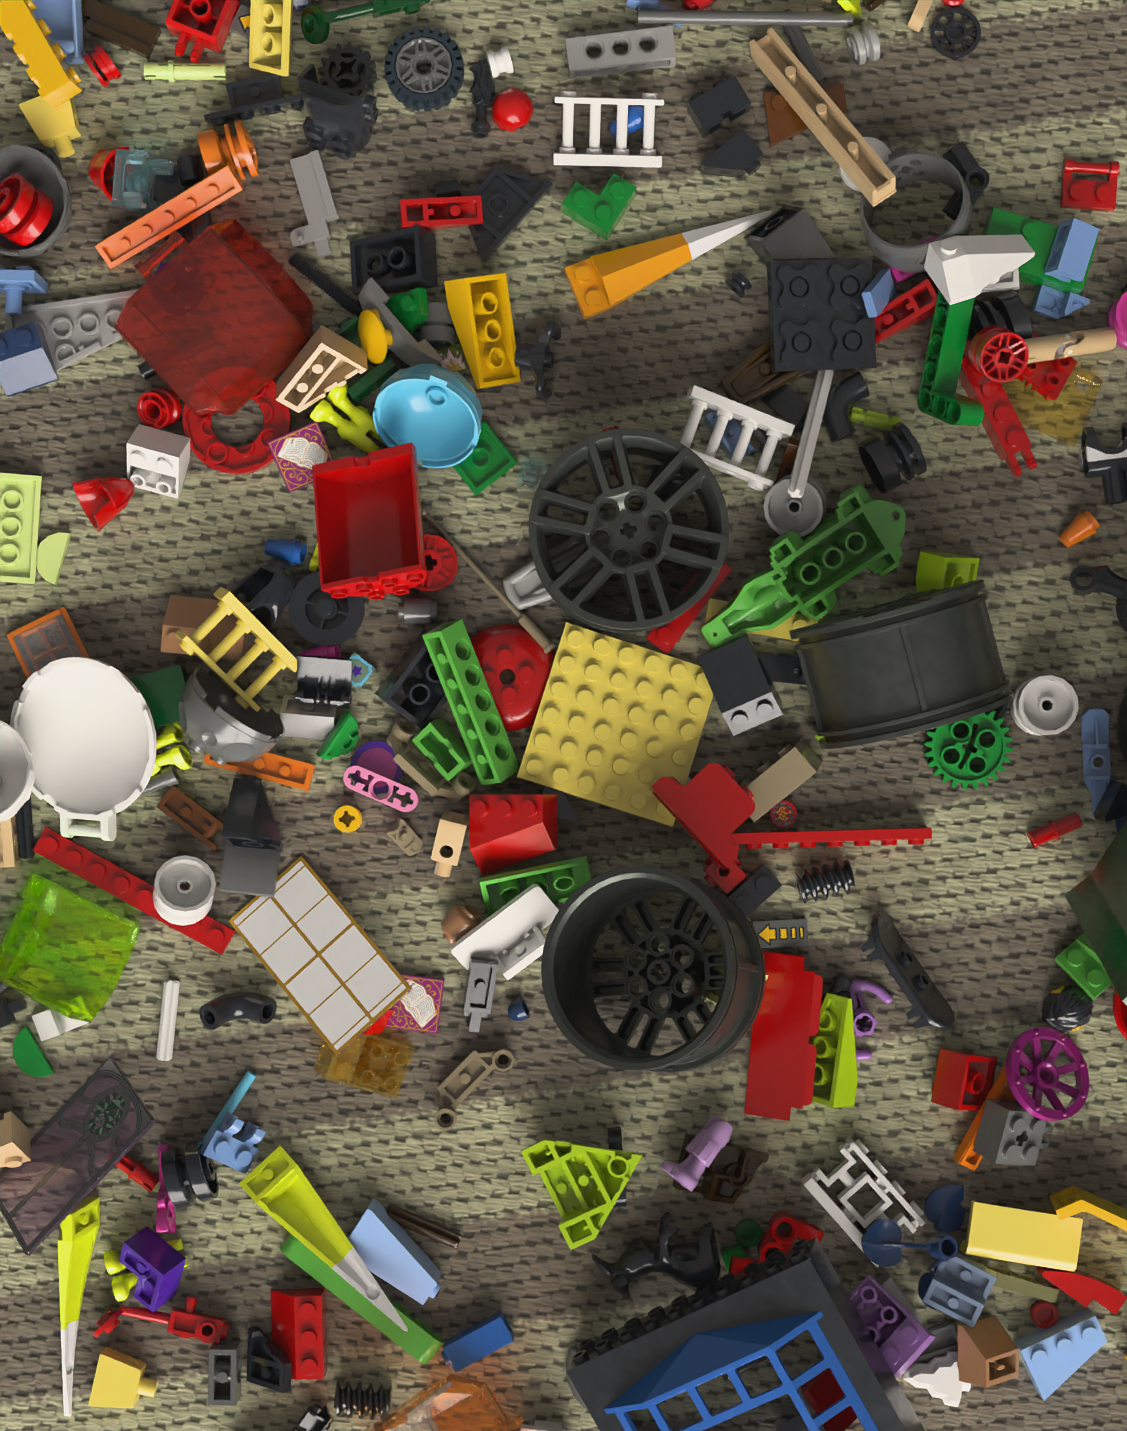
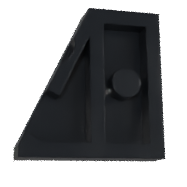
(267, 1363)

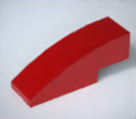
(1085, 1287)

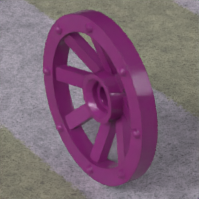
(1045, 1075)

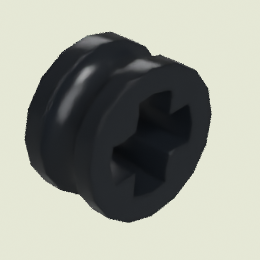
(738, 283)

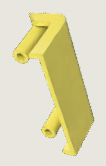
(1022, 1236)

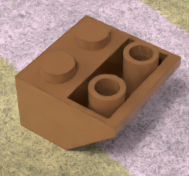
(986, 1353)

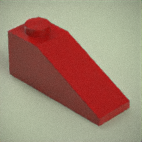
(440, 212)
(906, 310)

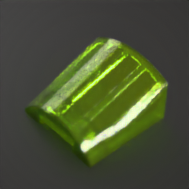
(65, 949)

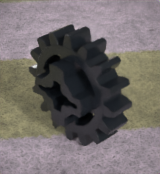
(341, 63)

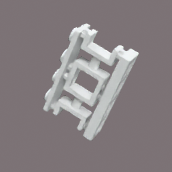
(848, 1214)

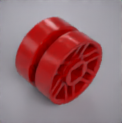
(998, 353)

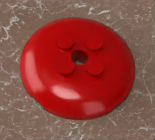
(513, 649)

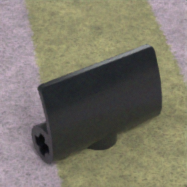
(185, 174)

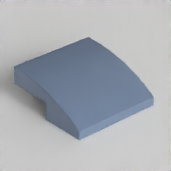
(960, 1288)

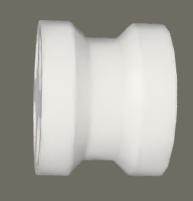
(499, 61)

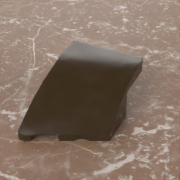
(728, 1172)

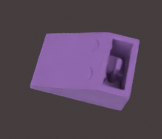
(892, 1325)

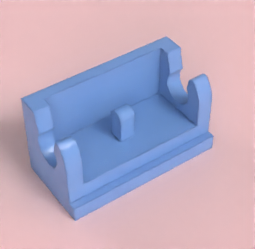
(1071, 250)
(730, 436)

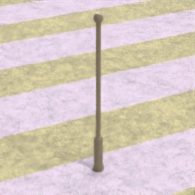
(523, 619)

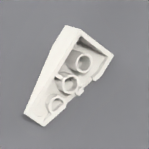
(969, 263)

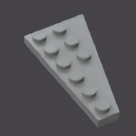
(75, 325)

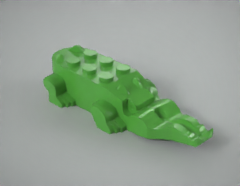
(813, 566)

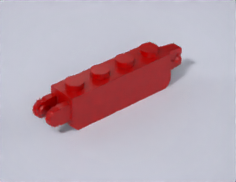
(999, 416)

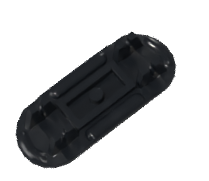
(908, 974)

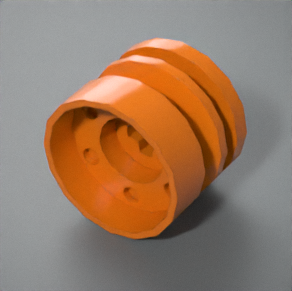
(232, 149)

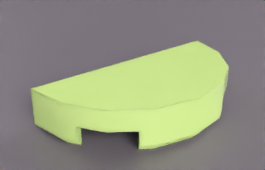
(51, 556)

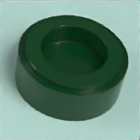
(748, 1232)

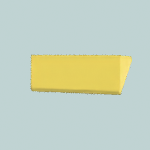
(271, 36)

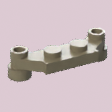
(422, 768)
(465, 1080)

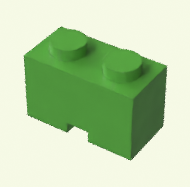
(443, 748)

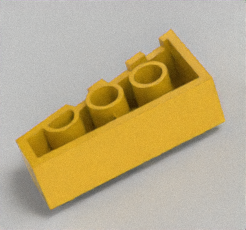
(36, 48)

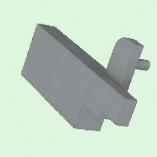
(316, 201)

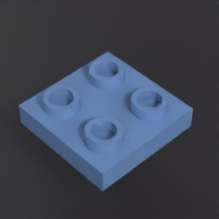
(16, 283)

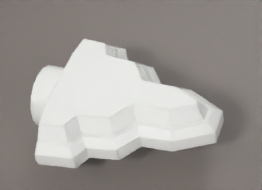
(939, 1377)

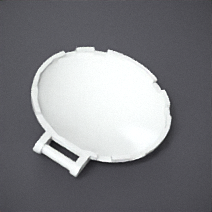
(87, 741)

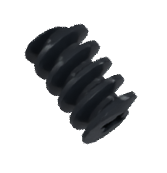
(825, 881)
(362, 1400)

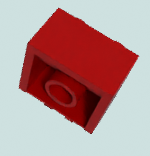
(201, 23)

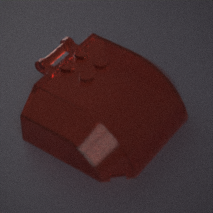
(216, 318)

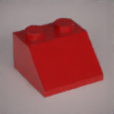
(962, 1079)

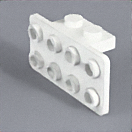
(510, 933)

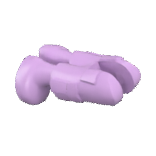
(702, 1152)

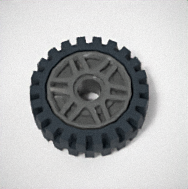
(422, 49)

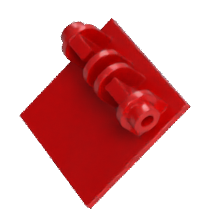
(1048, 375)

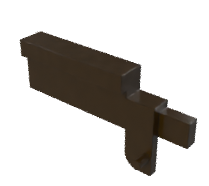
(119, 28)

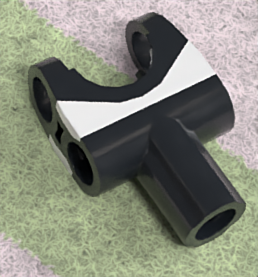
(1106, 463)

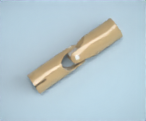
(1071, 344)

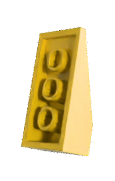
(484, 327)

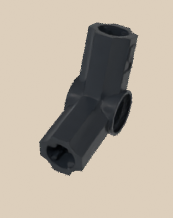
(967, 166)

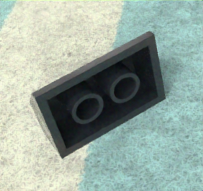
(414, 686)

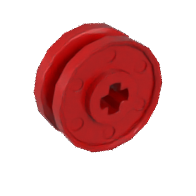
(447, 564)

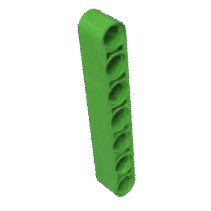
(418, 1340)

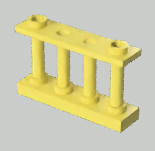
(245, 624)

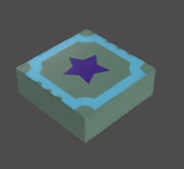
(360, 671)

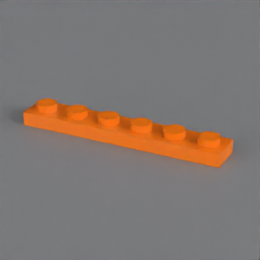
(169, 216)

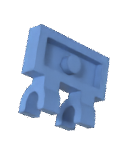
(229, 1150)

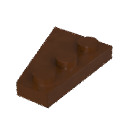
(785, 122)

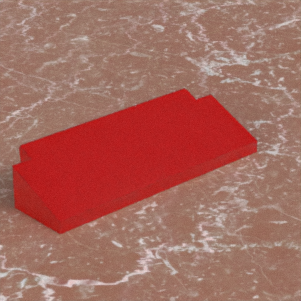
(779, 1053)

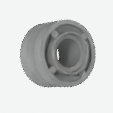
(863, 43)

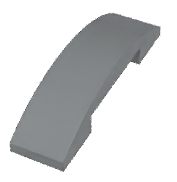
(403, 343)

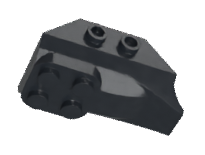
(336, 118)

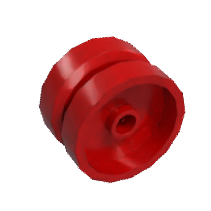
(23, 210)

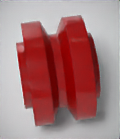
(159, 408)

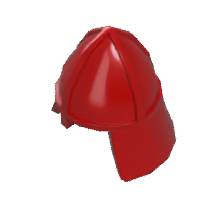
(102, 168)
(103, 498)

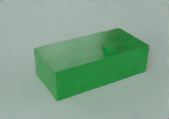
(1040, 238)

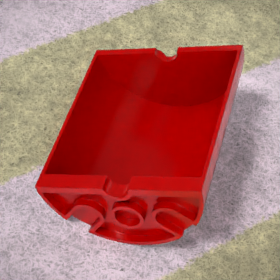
(370, 524)

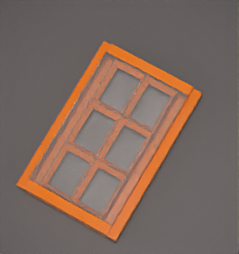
(46, 641)

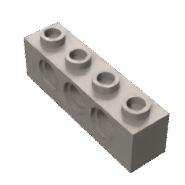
(609, 62)

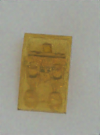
(368, 1064)

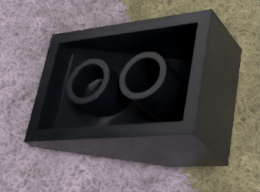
(395, 260)
(741, 685)

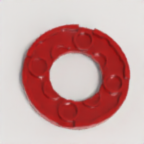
(239, 459)

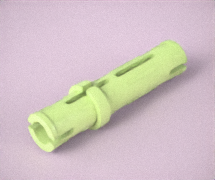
(184, 71)

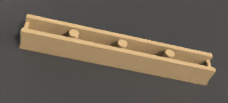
(823, 118)

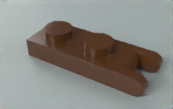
(190, 815)

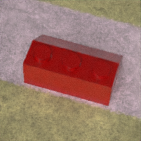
(300, 1330)

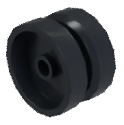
(189, 1175)

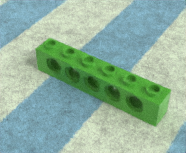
(471, 702)

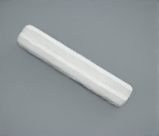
(168, 1020)

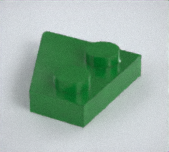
(409, 308)

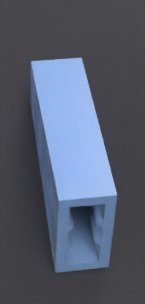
(394, 1255)

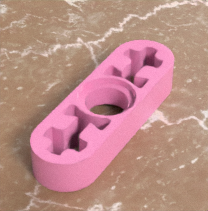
(377, 777)

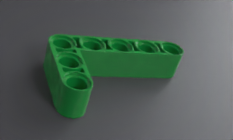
(943, 364)

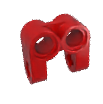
(784, 1240)

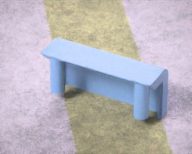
(65, 22)

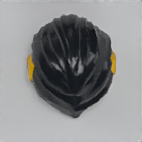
(1067, 1008)

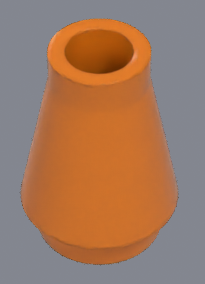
(1080, 528)

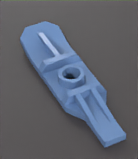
(1096, 744)

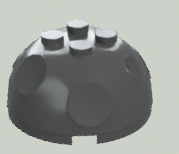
(47, 177)
(221, 724)

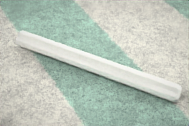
(810, 433)

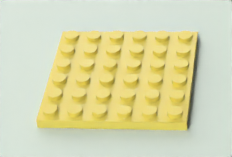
(616, 723)

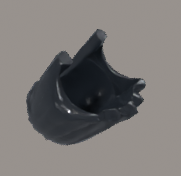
(267, 590)

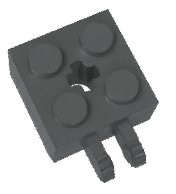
(1010, 1134)

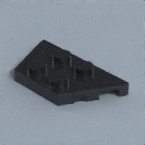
(505, 203)

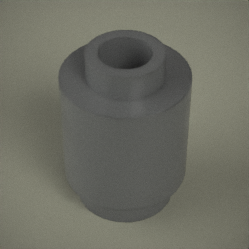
(418, 610)

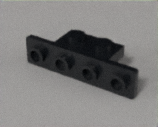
(252, 97)

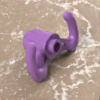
(870, 1021)

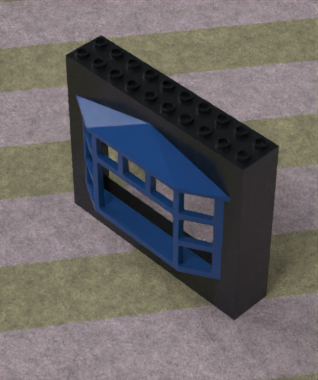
(731, 1326)

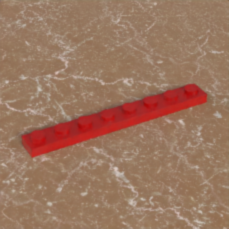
(834, 838)
(125, 886)

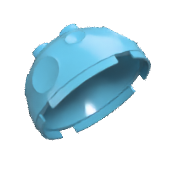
(432, 411)

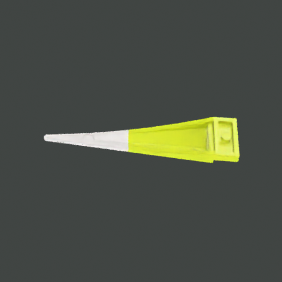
(292, 1201)
(74, 1256)

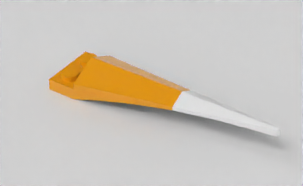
(619, 274)

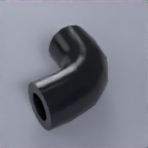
(838, 406)
(237, 1006)

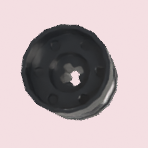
(1006, 311)
(898, 455)

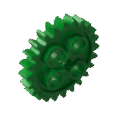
(991, 753)

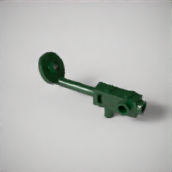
(316, 21)

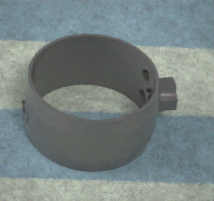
(904, 164)

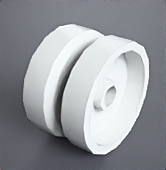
(1028, 710)
(184, 890)

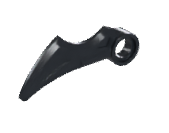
(1102, 580)

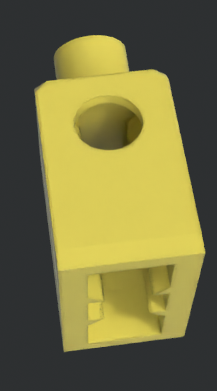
(52, 124)
(120, 1381)

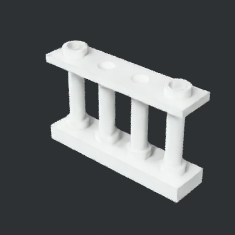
(620, 154)
(750, 419)

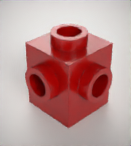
(728, 880)

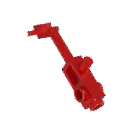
(181, 1321)

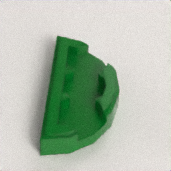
(341, 738)
(30, 1056)

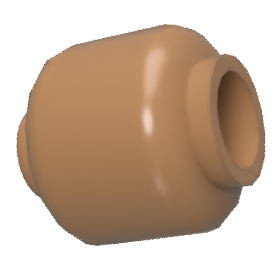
(459, 922)

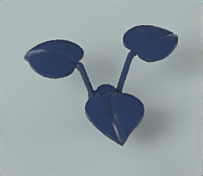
(942, 1207)

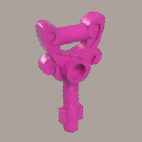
(165, 1209)

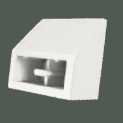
(157, 460)

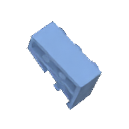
(1060, 1350)

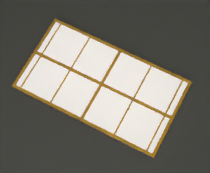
(320, 956)

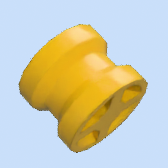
(352, 817)

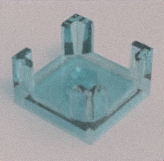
(135, 180)

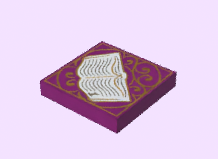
(297, 453)
(420, 1007)

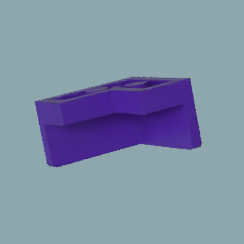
(155, 1265)

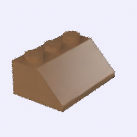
(187, 614)

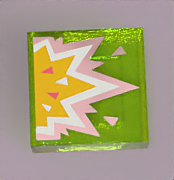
(453, 358)

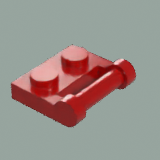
(1089, 193)

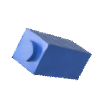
(477, 1341)

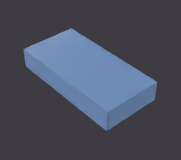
(878, 293)

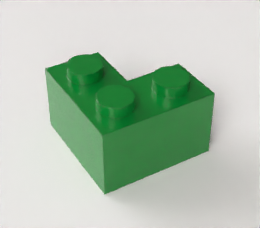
(602, 211)

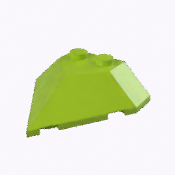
(581, 1183)

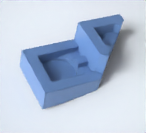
(1056, 304)

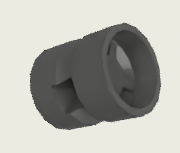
(437, 326)

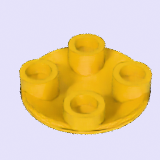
(373, 336)

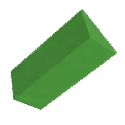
(556, 879)

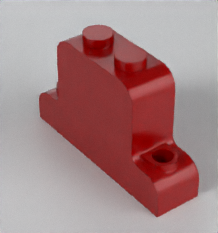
(708, 808)

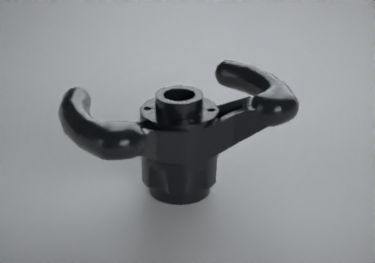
(539, 357)

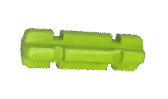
(873, 418)

